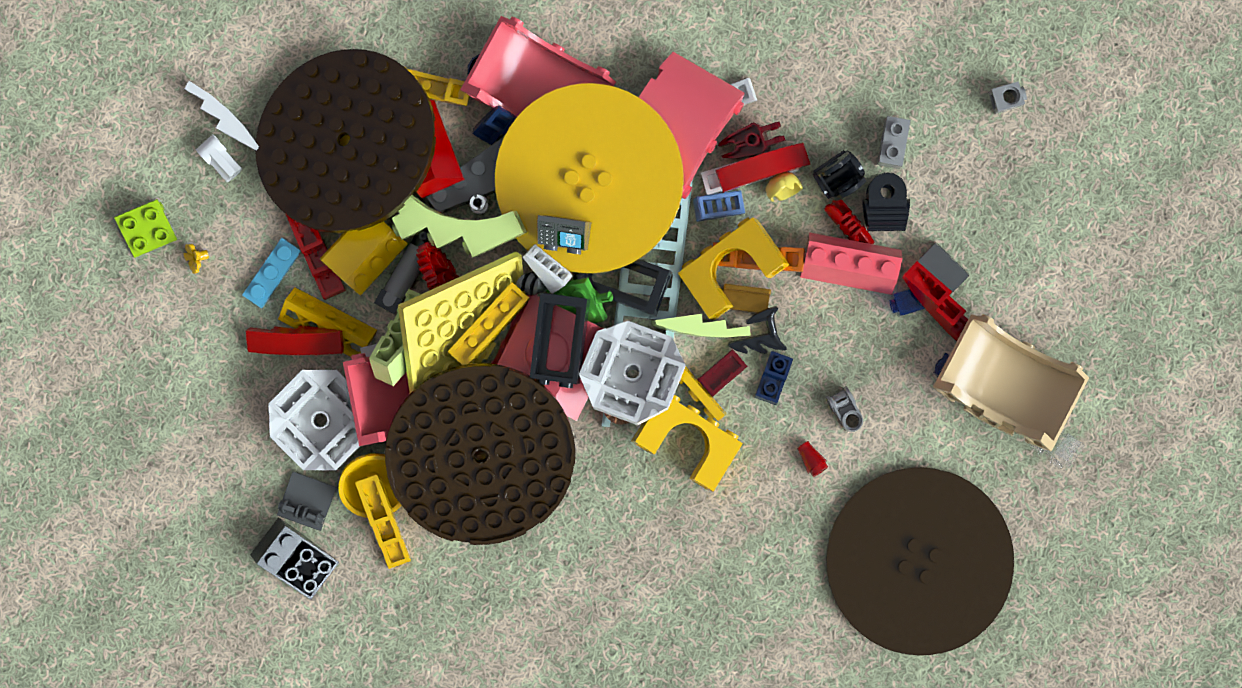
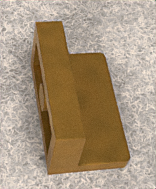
(747, 298)

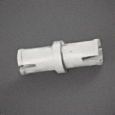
(474, 200)

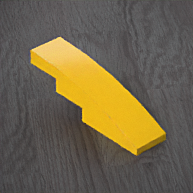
(383, 521)

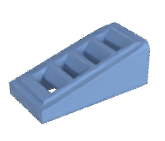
(699, 207)

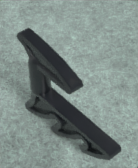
(769, 339)

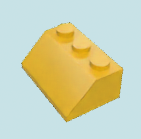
(363, 255)

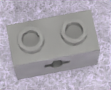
(893, 142)

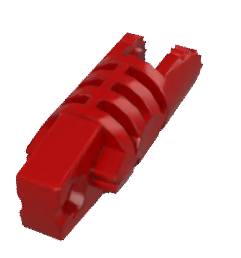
(849, 223)

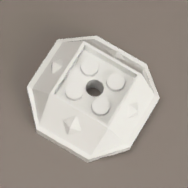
(626, 349)
(294, 424)

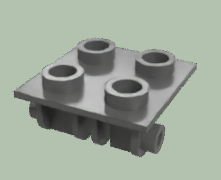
(306, 501)

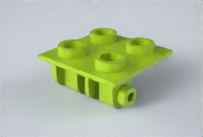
(146, 228)

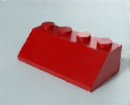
(444, 166)

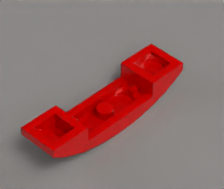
(762, 166)

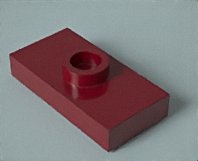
(722, 372)

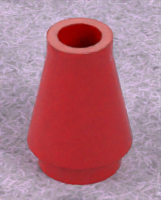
(812, 459)

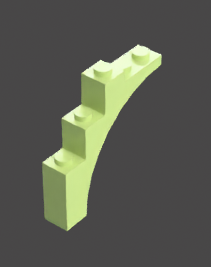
(443, 230)

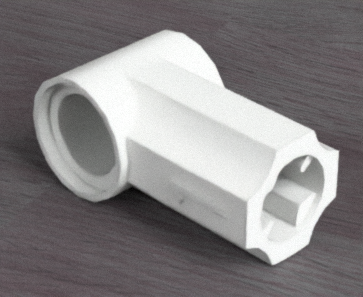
(215, 154)

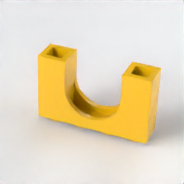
(701, 273)
(719, 445)

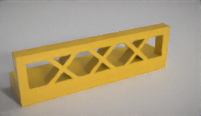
(325, 316)
(488, 325)

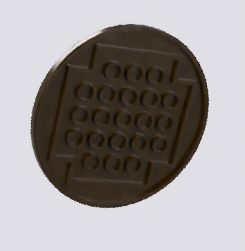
(920, 561)

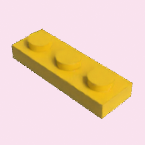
(698, 393)

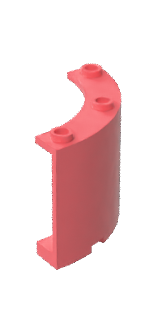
(522, 67)
(694, 108)
(372, 399)

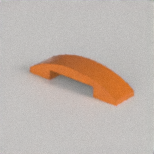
(743, 260)

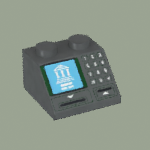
(564, 233)

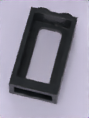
(652, 306)
(542, 337)

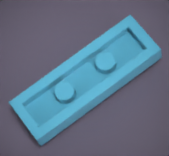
(271, 273)

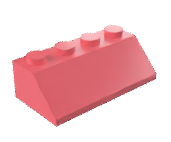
(851, 263)

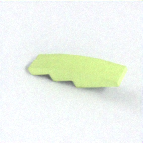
(694, 326)

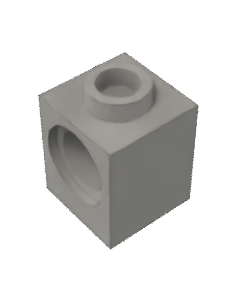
(998, 102)

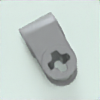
(845, 408)

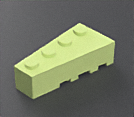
(388, 356)

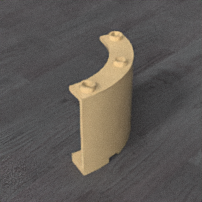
(1010, 383)

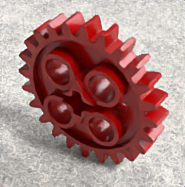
(435, 266)

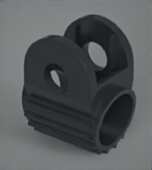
(840, 176)
(883, 212)

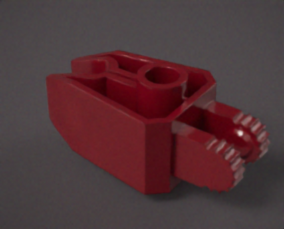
(751, 140)

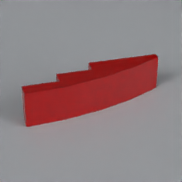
(313, 248)
(936, 299)
(298, 341)

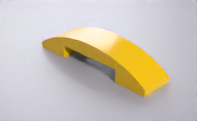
(442, 88)

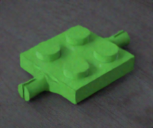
(583, 289)

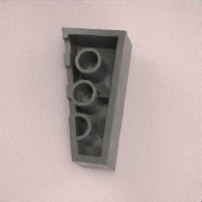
(478, 180)

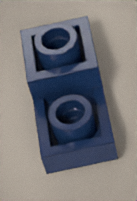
(773, 378)

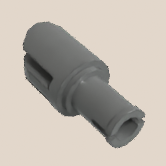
(531, 284)

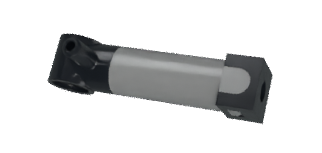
(402, 276)

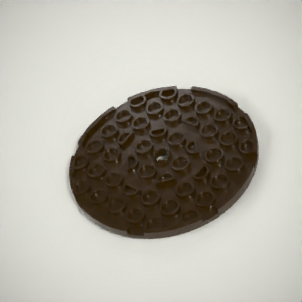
(387, 151)
(488, 410)

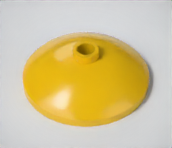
(359, 469)

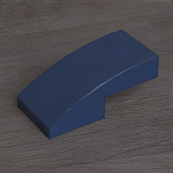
(494, 124)

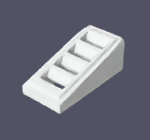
(547, 269)

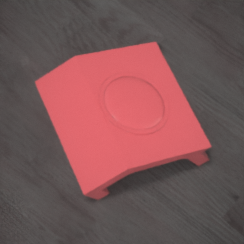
(518, 345)

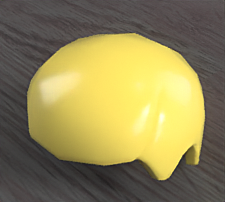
(783, 186)

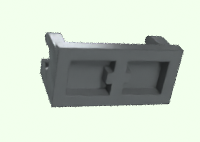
(943, 267)

